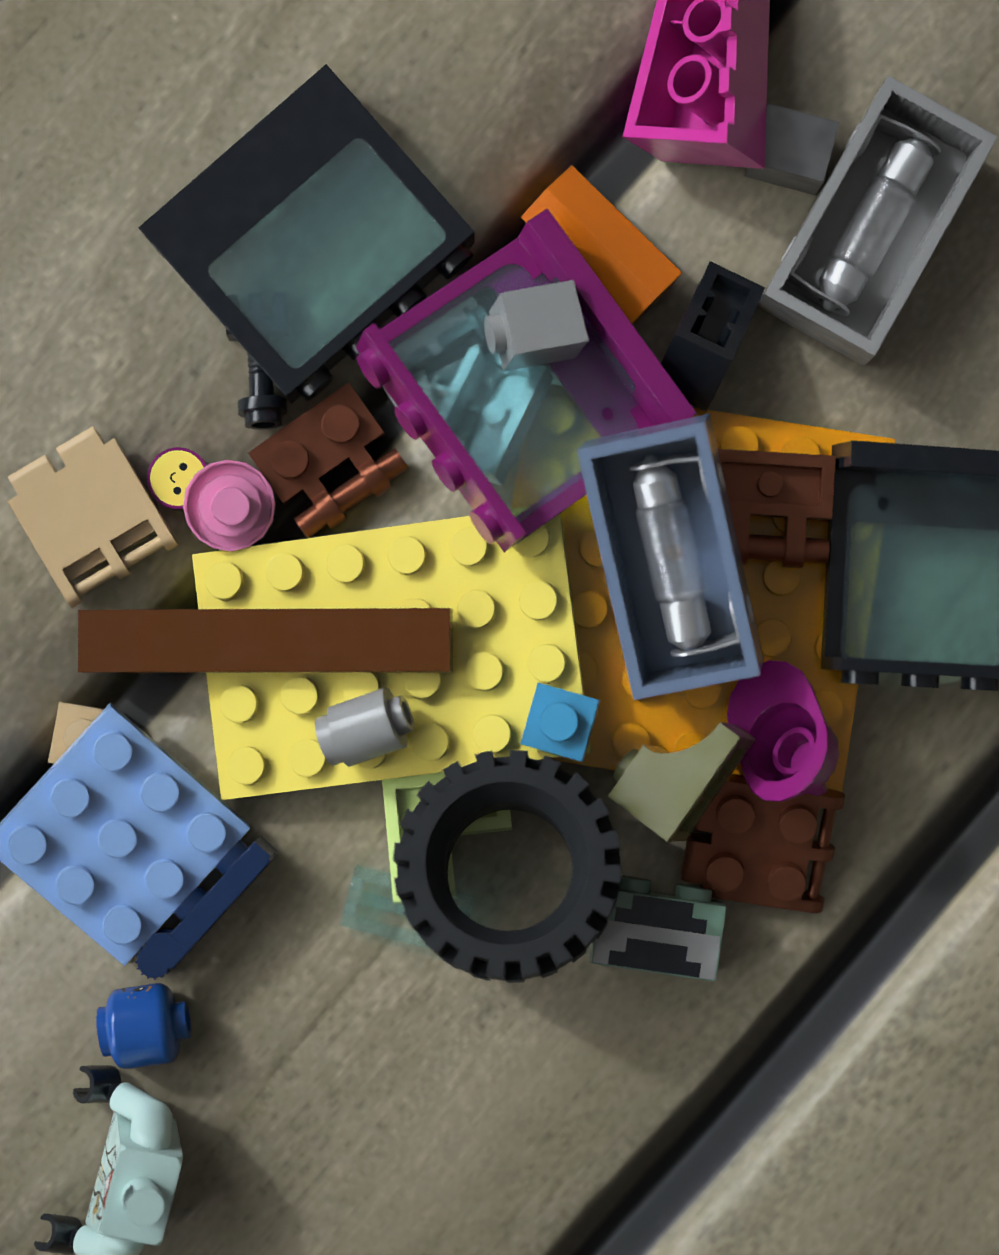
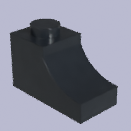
(711, 333)

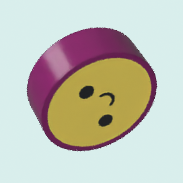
(171, 474)

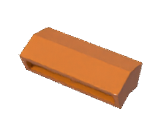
(610, 244)

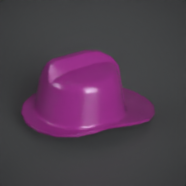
(793, 740)

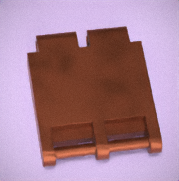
(762, 847)

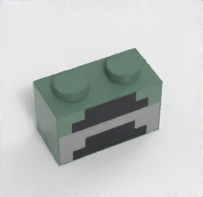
(662, 931)

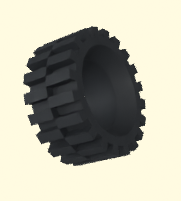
(495, 786)

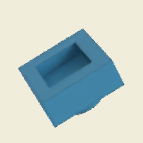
(560, 722)

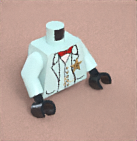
(134, 1174)

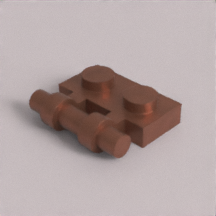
(318, 445)
(780, 487)

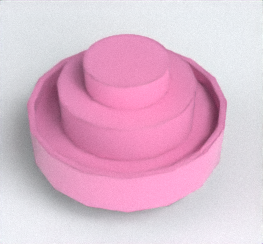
(229, 505)

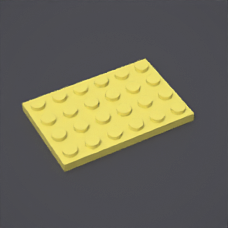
(508, 635)

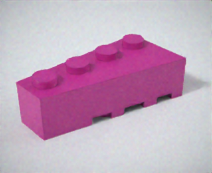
(703, 84)

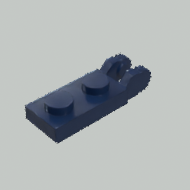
(204, 909)

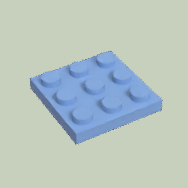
(117, 834)

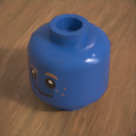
(142, 1026)

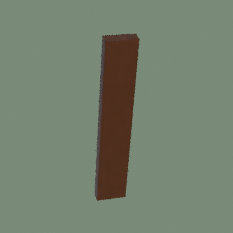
(265, 640)

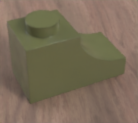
(676, 788)

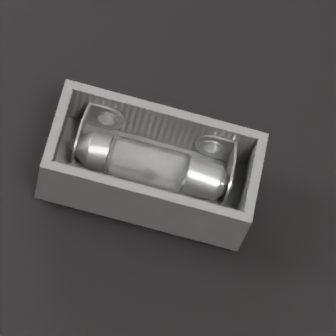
(877, 221)

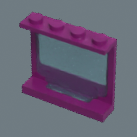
(516, 432)

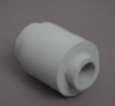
(364, 728)

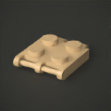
(87, 513)

